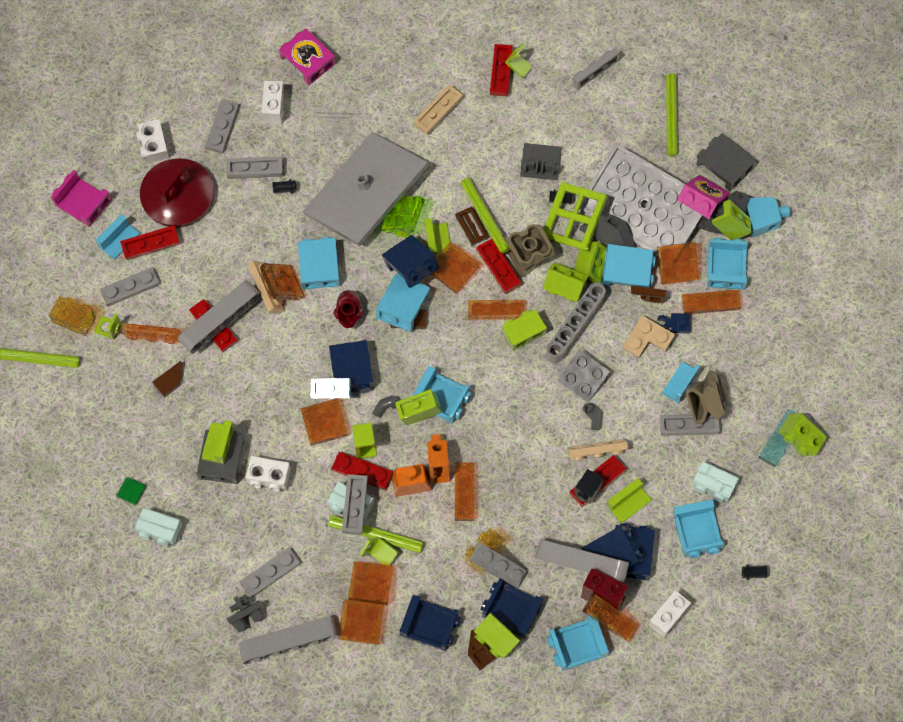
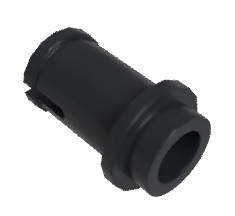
(284, 186)
(567, 198)
(754, 571)

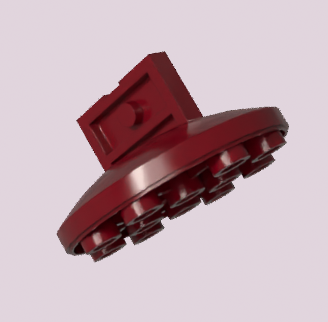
(176, 192)

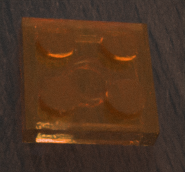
(678, 263)
(455, 267)
(282, 282)
(324, 422)
(370, 583)
(360, 622)

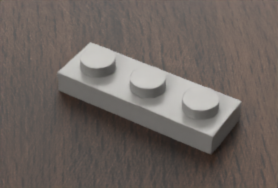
(595, 68)
(222, 126)
(254, 167)
(129, 287)
(684, 425)
(354, 504)
(497, 565)
(270, 572)

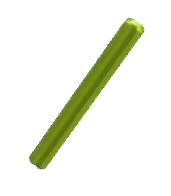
(671, 111)
(485, 215)
(39, 358)
(388, 537)

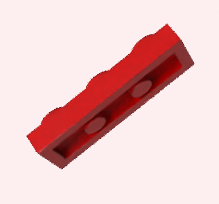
(500, 70)
(150, 242)
(498, 266)
(225, 338)
(347, 464)
(609, 470)

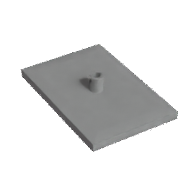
(629, 184)
(365, 188)

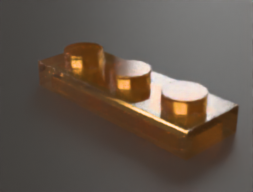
(711, 302)
(495, 309)
(151, 333)
(464, 491)
(610, 618)

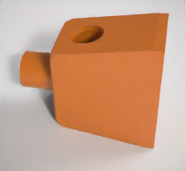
(438, 459)
(410, 480)

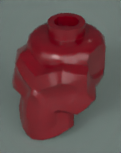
(348, 308)

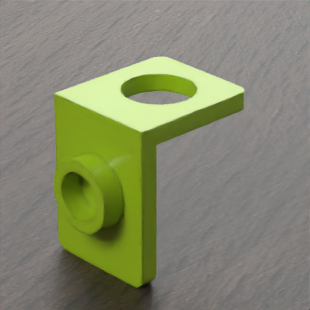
(518, 63)
(113, 328)
(379, 550)

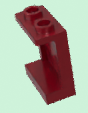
(605, 587)

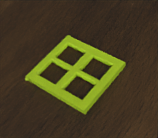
(574, 216)

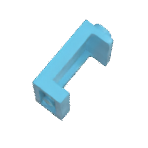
(318, 263)
(727, 264)
(628, 266)
(401, 304)
(449, 393)
(697, 529)
(577, 644)

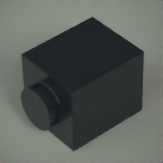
(588, 486)

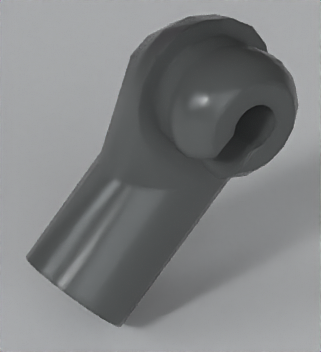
(383, 404)
(594, 414)

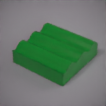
(131, 491)

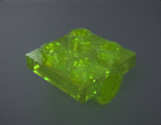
(403, 216)

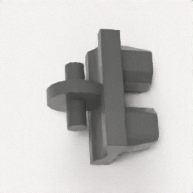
(237, 618)

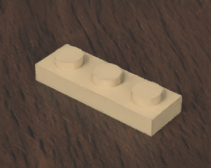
(438, 109)
(271, 304)
(597, 449)

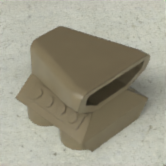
(529, 248)
(706, 397)

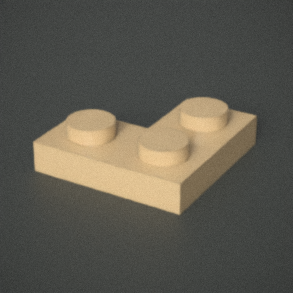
(647, 332)

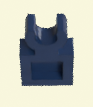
(678, 322)

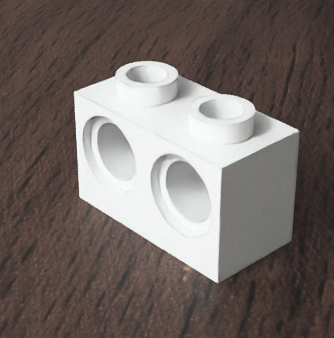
(273, 102)
(154, 141)
(269, 469)
(669, 614)

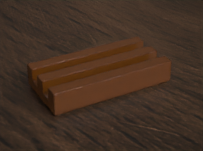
(478, 239)

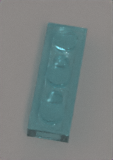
(776, 445)

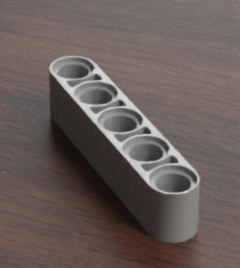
(579, 315)
(219, 317)
(581, 559)
(288, 639)

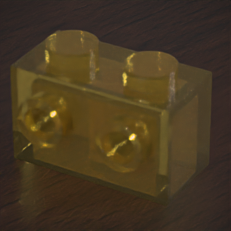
(72, 315)
(490, 539)

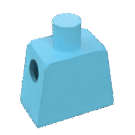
(765, 214)

